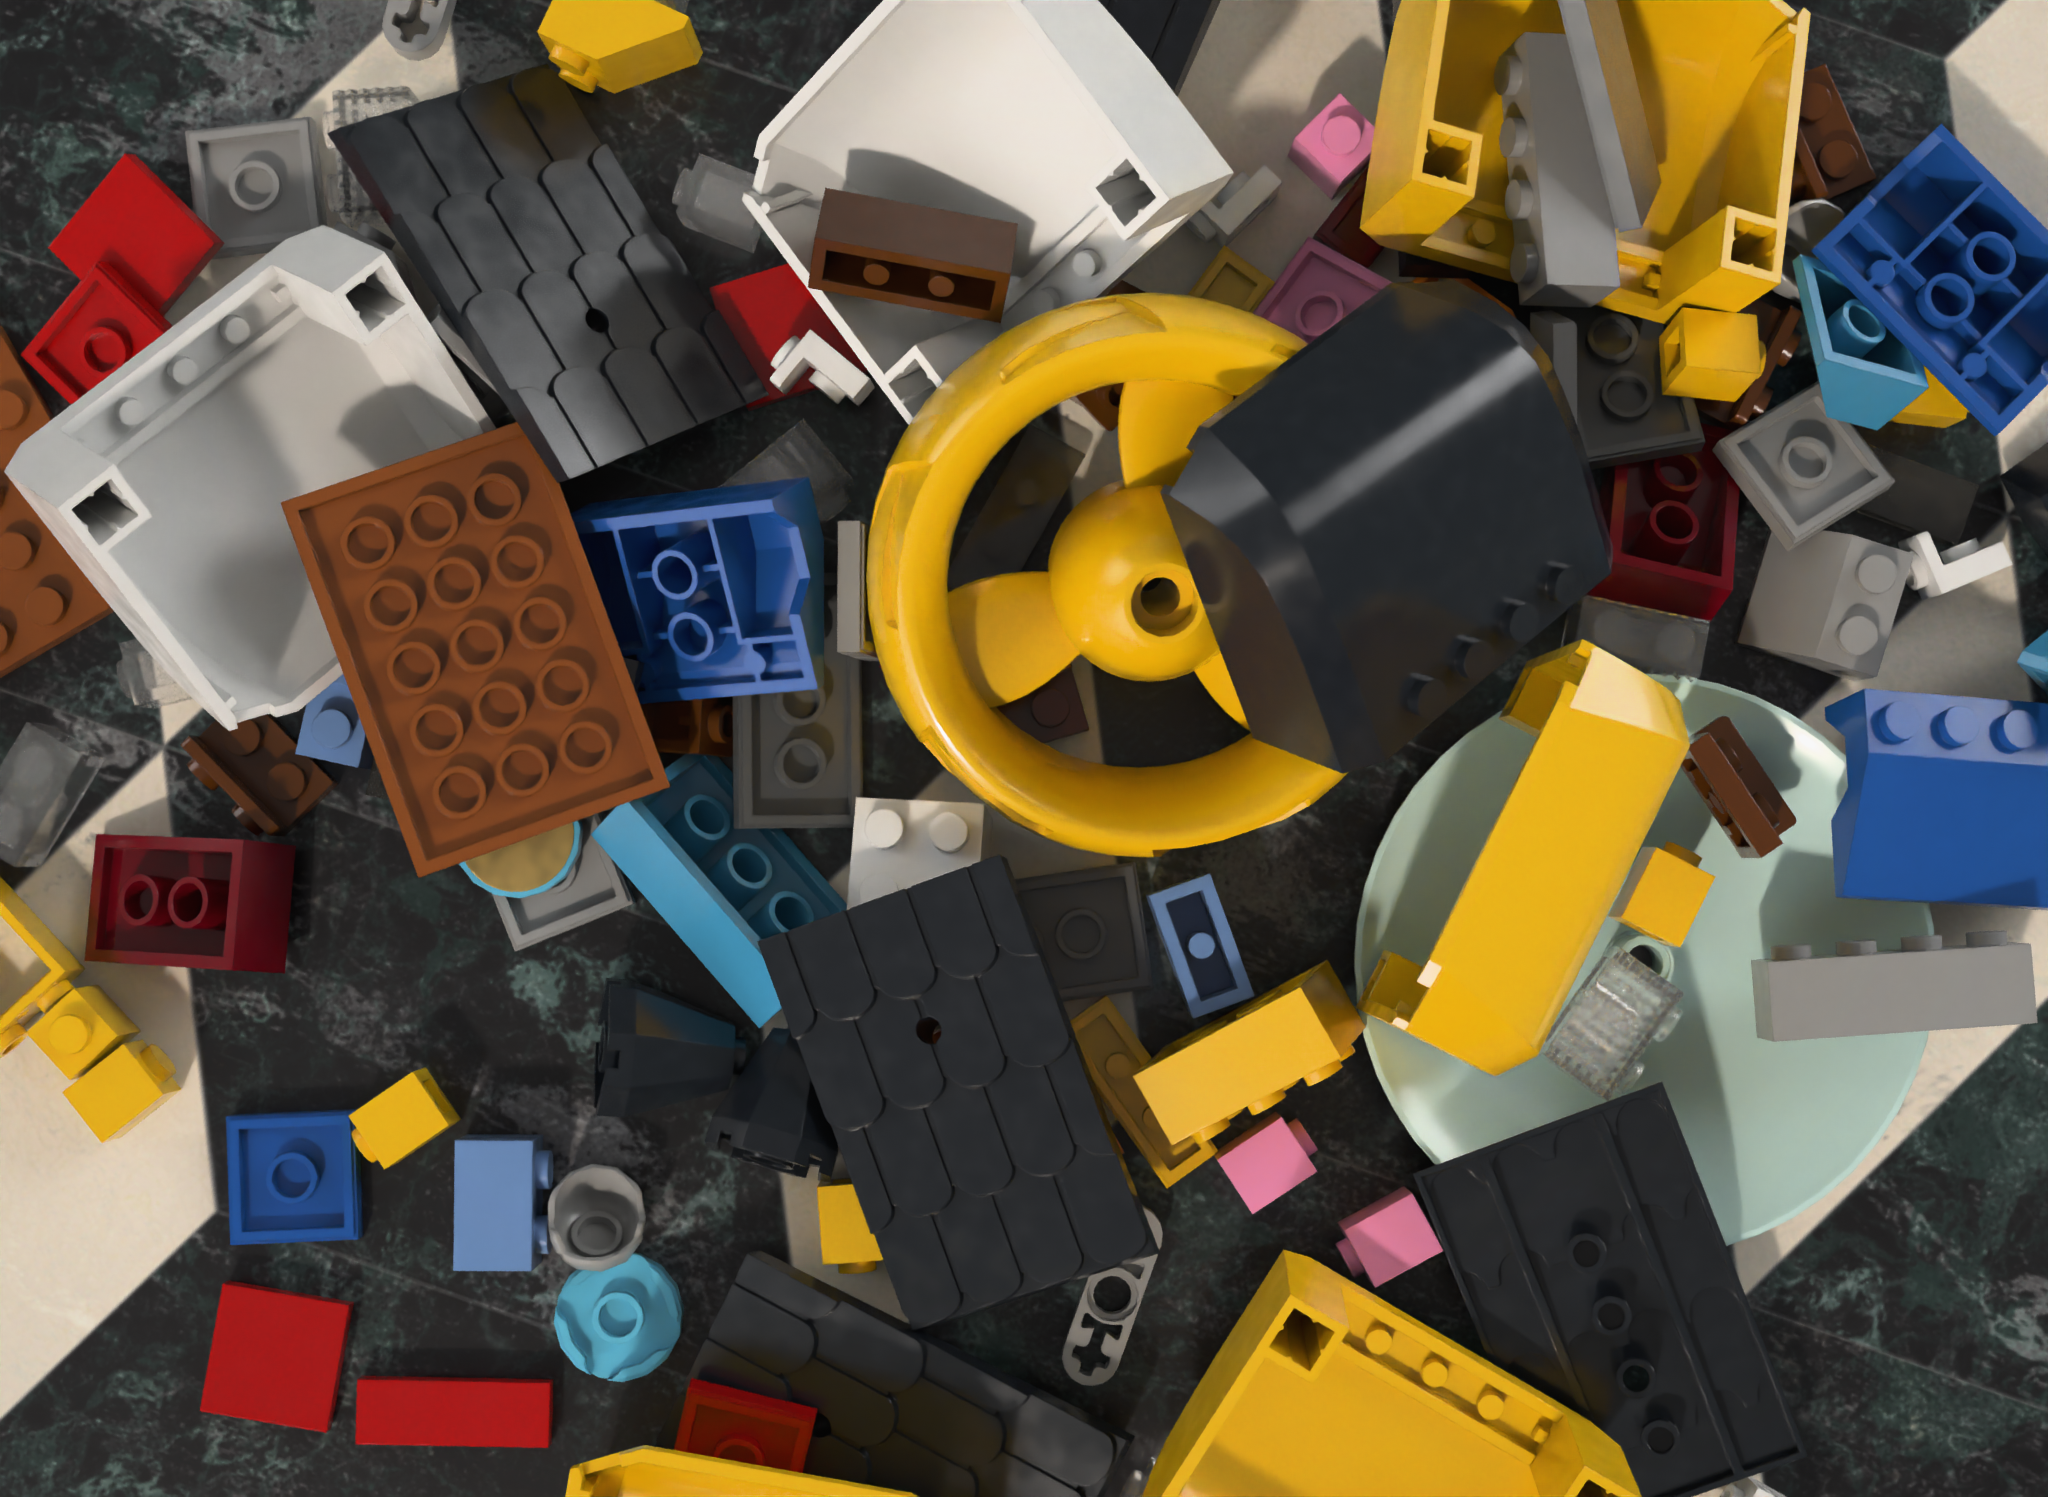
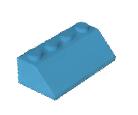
(717, 881)

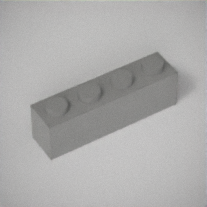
(1555, 185)
(1893, 990)

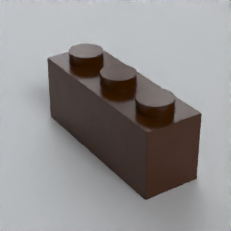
(912, 255)

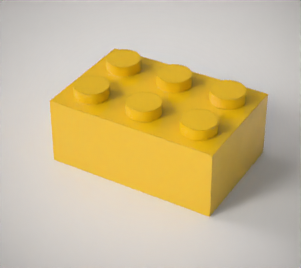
(1251, 1055)

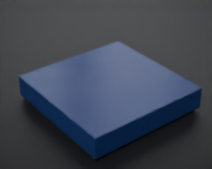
(293, 1177)

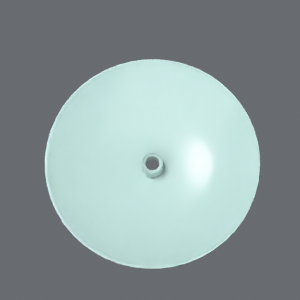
(1759, 1116)

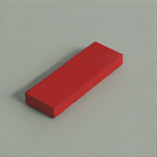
(454, 1411)

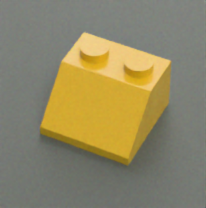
(617, 42)

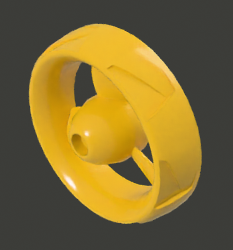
(1010, 633)

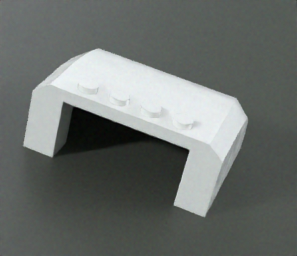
(995, 116)
(182, 455)

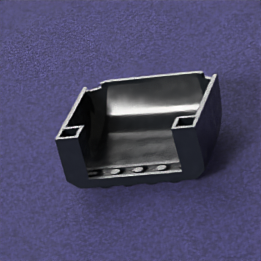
(1387, 521)

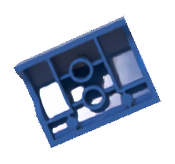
(1952, 275)
(713, 587)
(1942, 800)

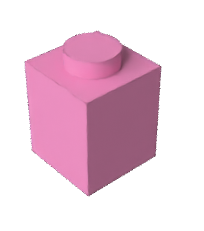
(1334, 146)
(1268, 1160)
(1387, 1238)

